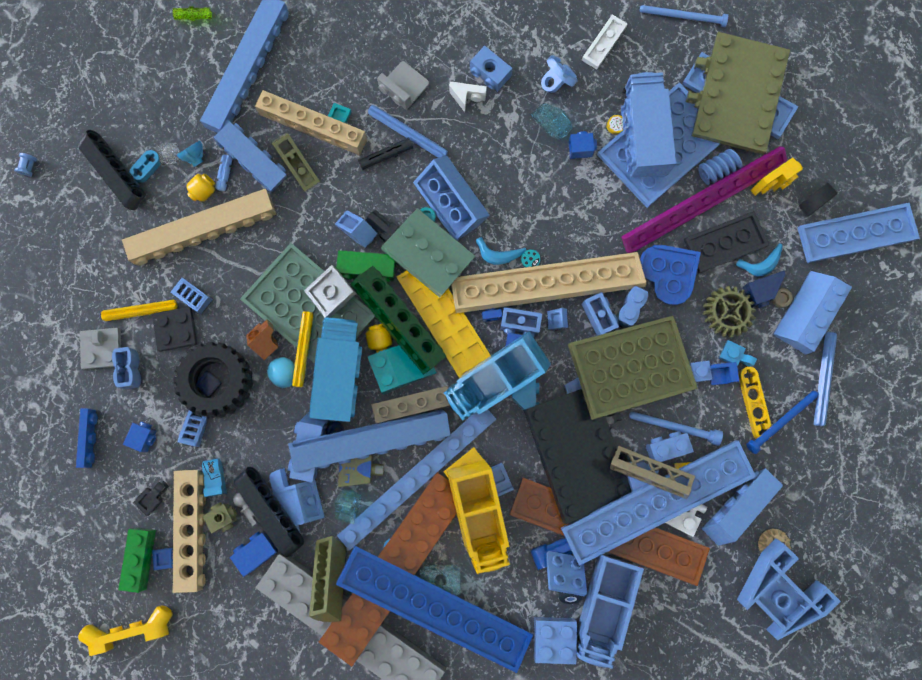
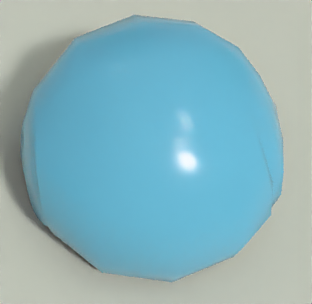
(281, 372)

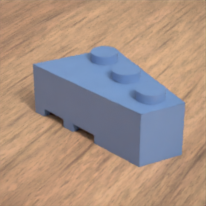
(307, 429)

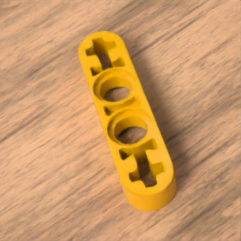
(751, 404)

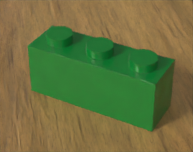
(353, 264)
(137, 560)

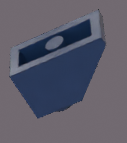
(764, 289)

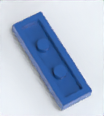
(86, 438)

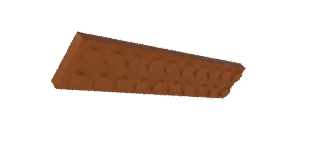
(652, 549)
(405, 550)

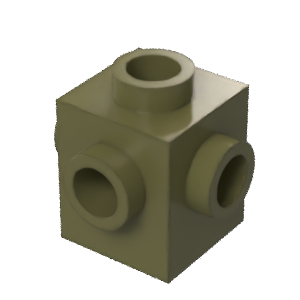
(220, 517)

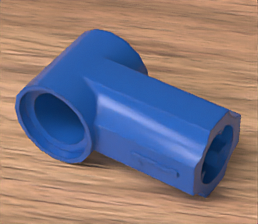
(539, 553)

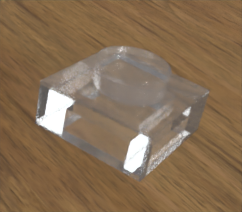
(168, 153)

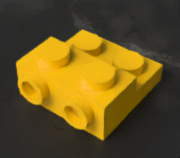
(779, 178)

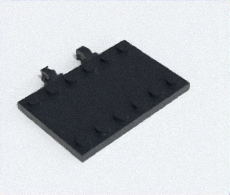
(577, 455)

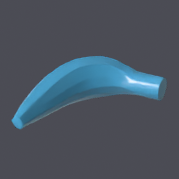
(496, 257)
(765, 266)

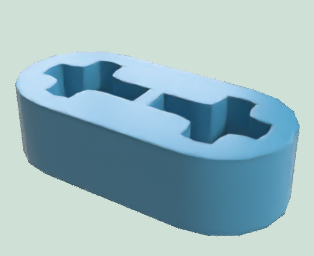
(145, 166)

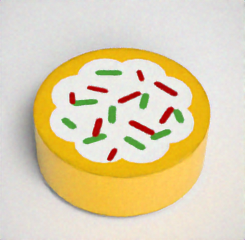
(615, 124)

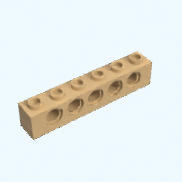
(311, 122)
(181, 539)

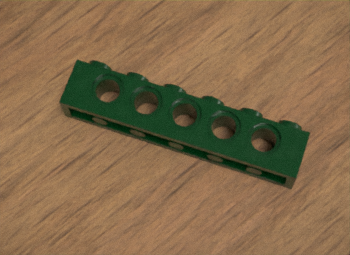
(388, 317)

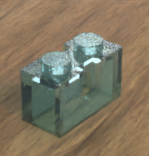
(452, 575)

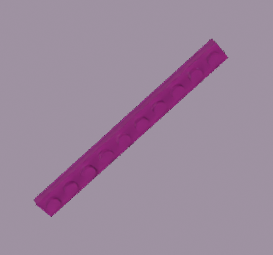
(704, 200)

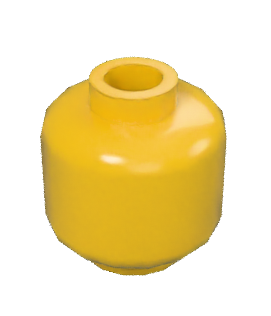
(200, 187)
(378, 338)

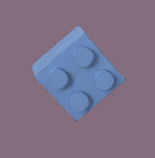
(555, 640)

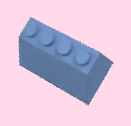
(450, 197)
(812, 311)

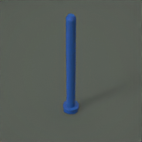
(754, 446)

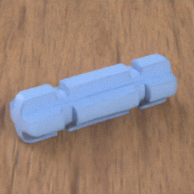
(223, 173)

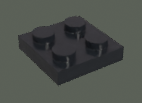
(174, 329)

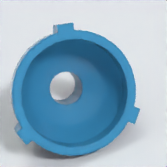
(192, 154)

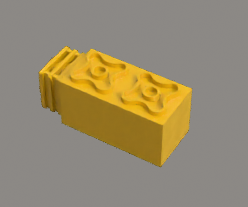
(479, 515)

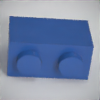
(254, 554)

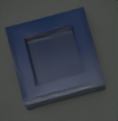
(208, 384)

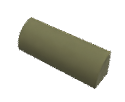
(325, 594)

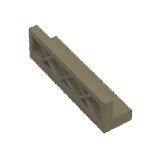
(650, 477)

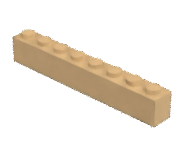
(199, 227)

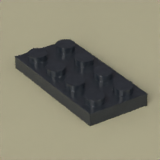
(727, 241)

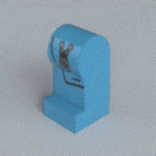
(213, 478)

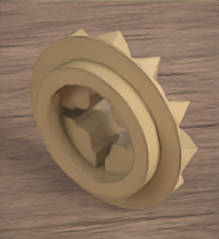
(768, 536)

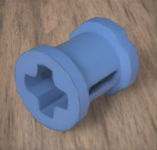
(25, 164)

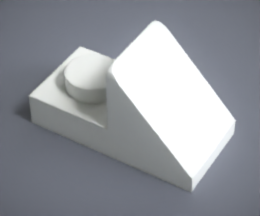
(462, 92)

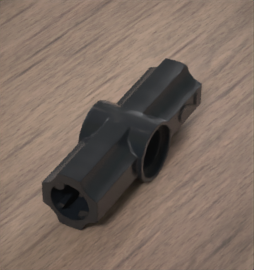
(381, 225)

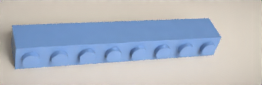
(245, 64)
(368, 440)

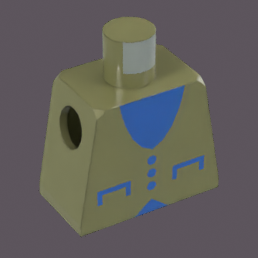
(359, 471)

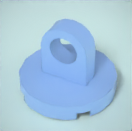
(560, 73)

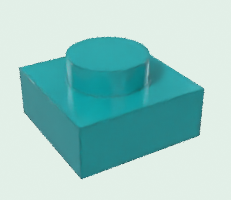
(340, 113)

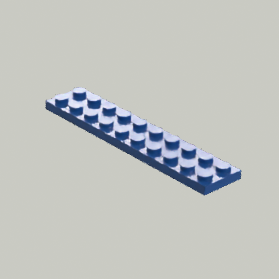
(434, 609)

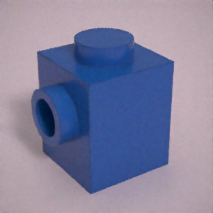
(582, 145)
(140, 437)

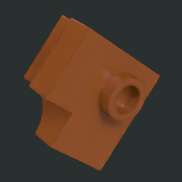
(261, 339)

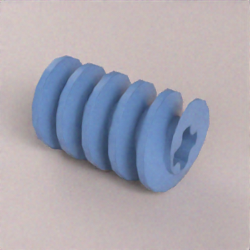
(719, 165)

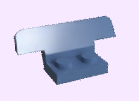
(299, 500)

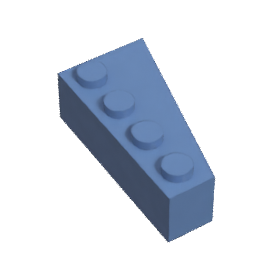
(250, 157)
(742, 508)

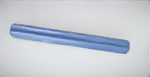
(407, 132)
(825, 379)

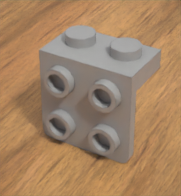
(403, 85)

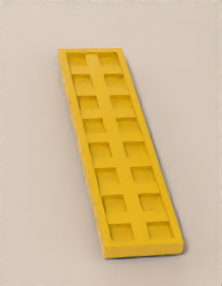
(449, 329)

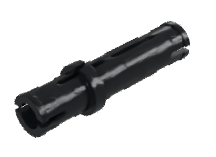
(386, 153)

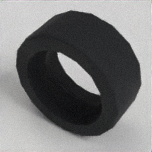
(818, 199)

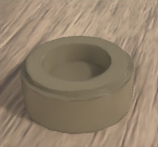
(782, 298)

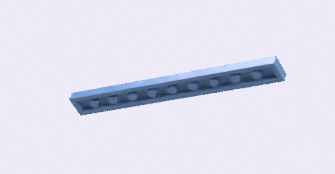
(415, 478)

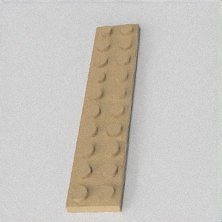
(547, 282)

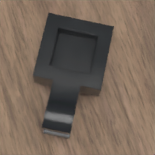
(149, 499)

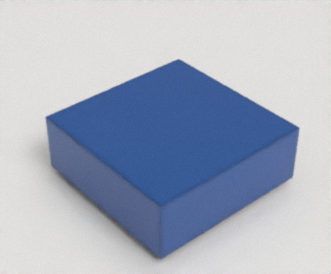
(162, 558)

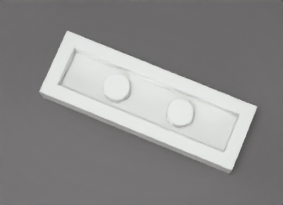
(604, 42)

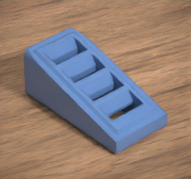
(202, 304)
(185, 430)

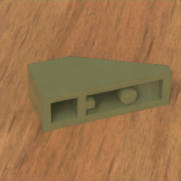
(295, 161)

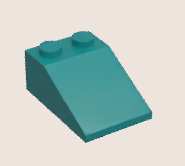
(395, 369)

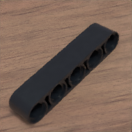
(111, 170)
(268, 511)

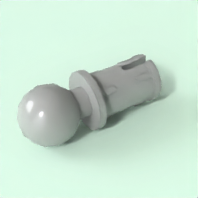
(240, 502)

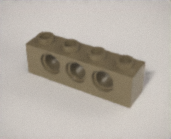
(410, 405)

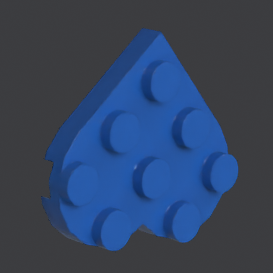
(671, 271)

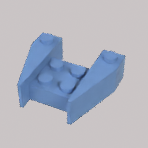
(780, 596)

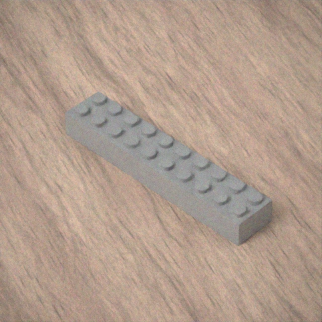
(387, 652)

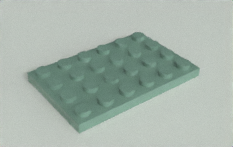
(282, 298)

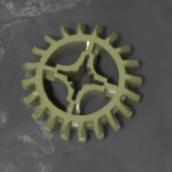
(724, 306)

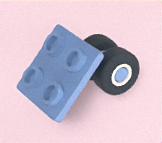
(566, 577)

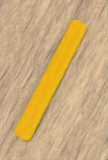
(138, 310)
(302, 349)

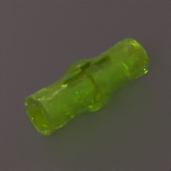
(192, 13)

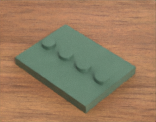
(428, 252)

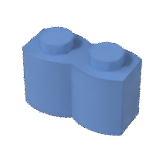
(631, 307)
(126, 368)

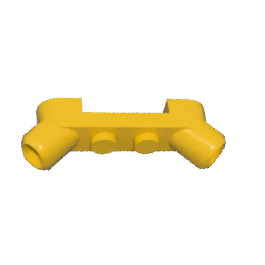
(101, 642)

